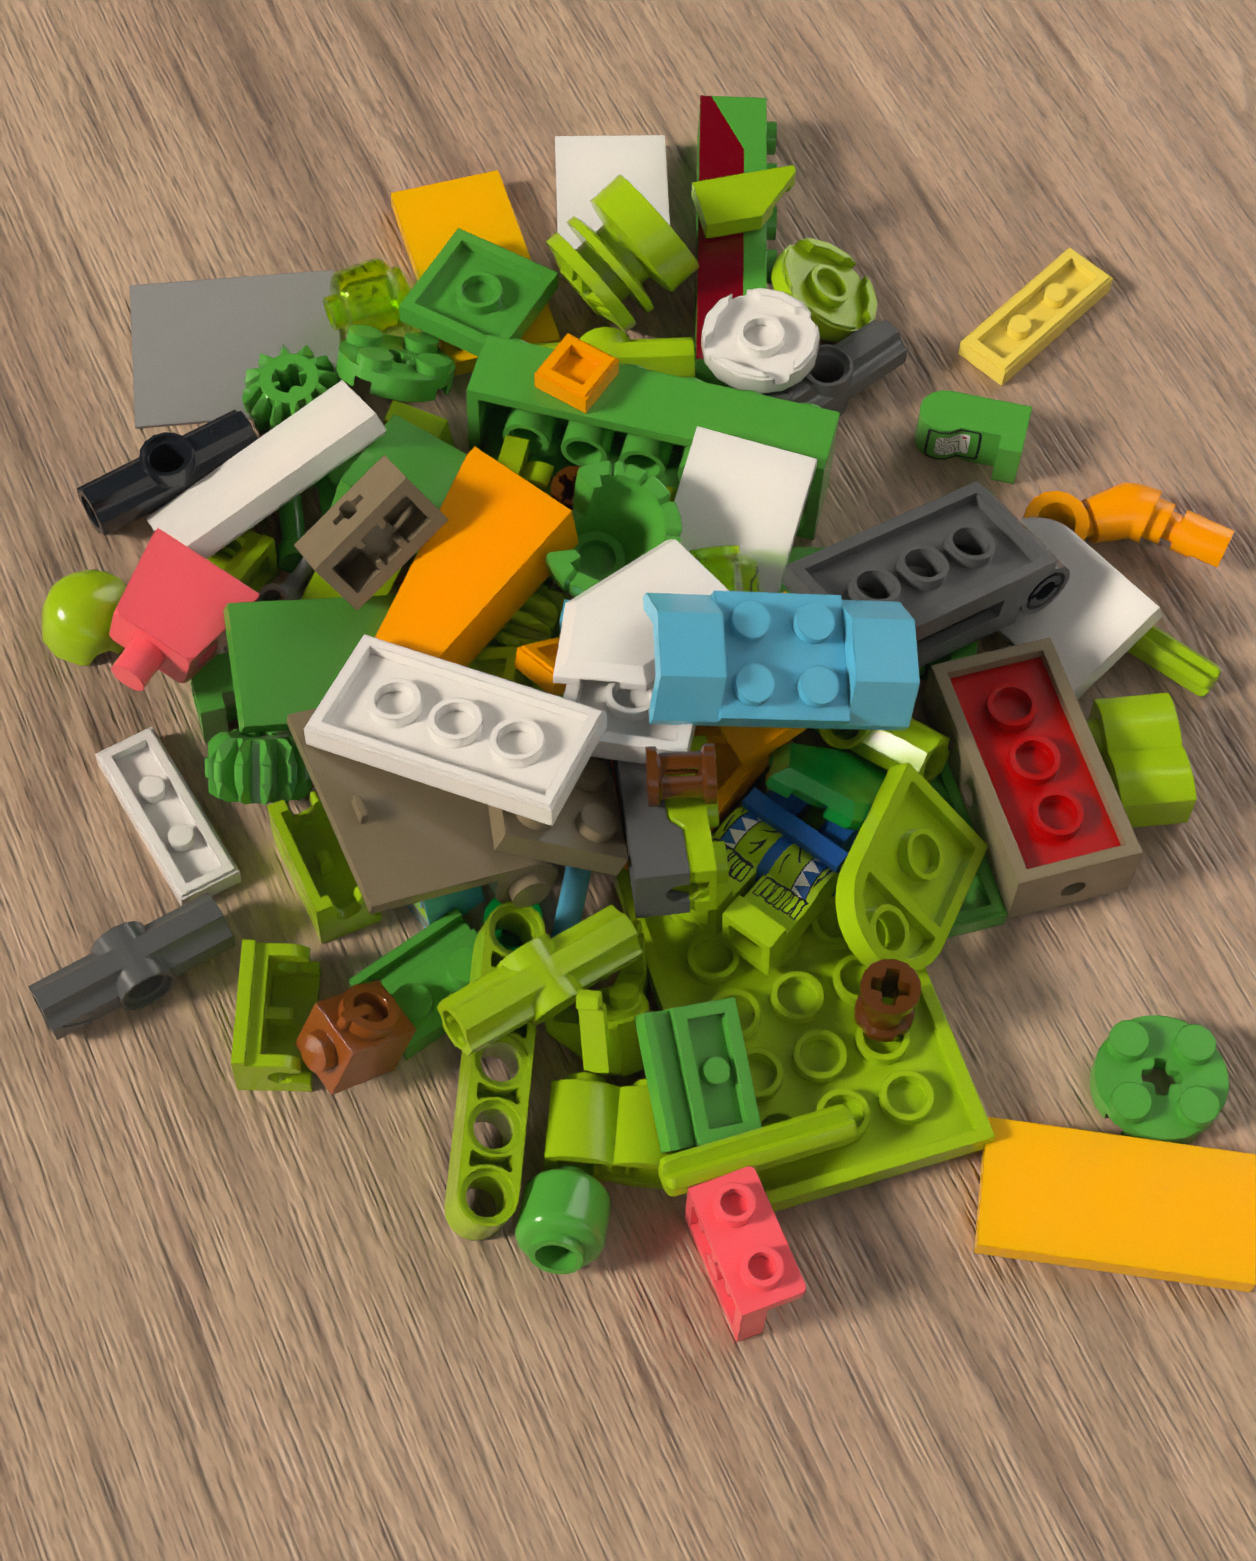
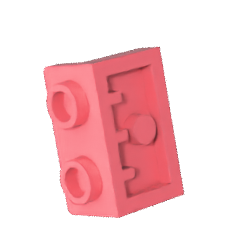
(742, 1249)

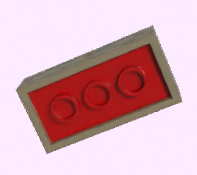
(1031, 777)

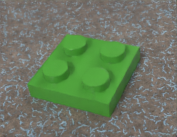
(477, 292)

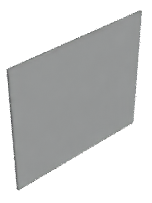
(204, 335)

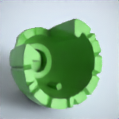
(616, 520)

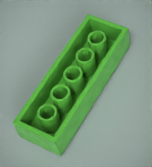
(637, 420)

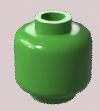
(563, 1219)

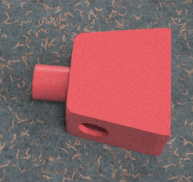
(172, 613)

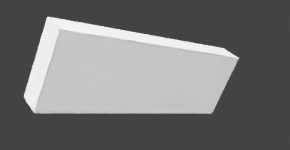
(168, 817)

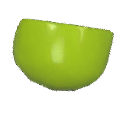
(80, 615)

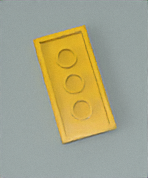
(478, 206)
(1118, 1205)

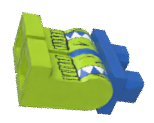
(776, 876)

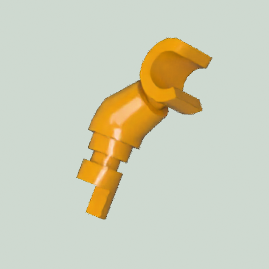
(1134, 513)

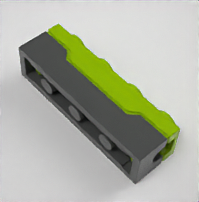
(669, 846)

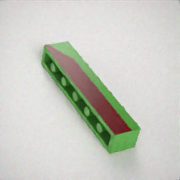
(731, 142)

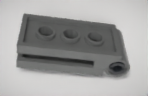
(951, 563)

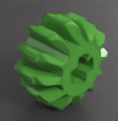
(285, 386)
(256, 767)

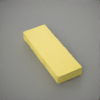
(1035, 316)

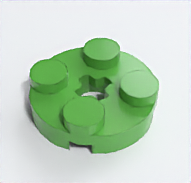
(396, 366)
(1180, 1050)

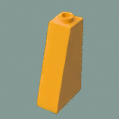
(478, 562)

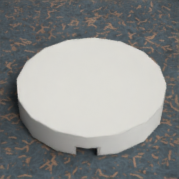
(760, 341)

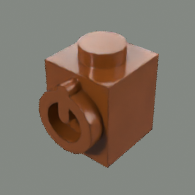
(354, 1036)

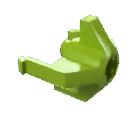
(604, 1023)

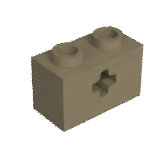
(370, 533)

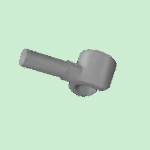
(291, 588)

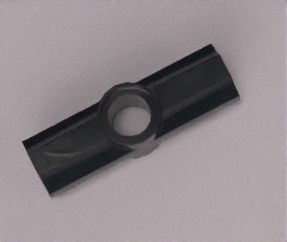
(162, 471)

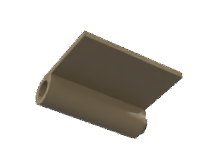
(413, 838)

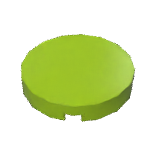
(827, 286)

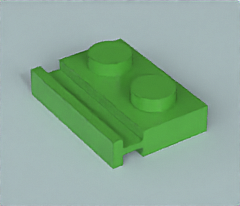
(425, 973)
(697, 1073)

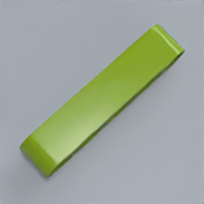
(492, 1101)

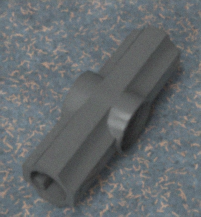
(848, 367)
(132, 965)

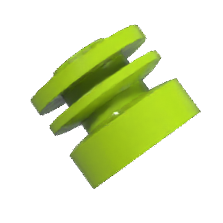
(622, 254)

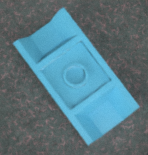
(782, 661)

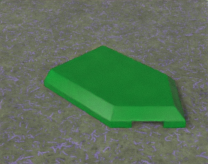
(827, 780)

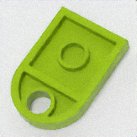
(907, 871)

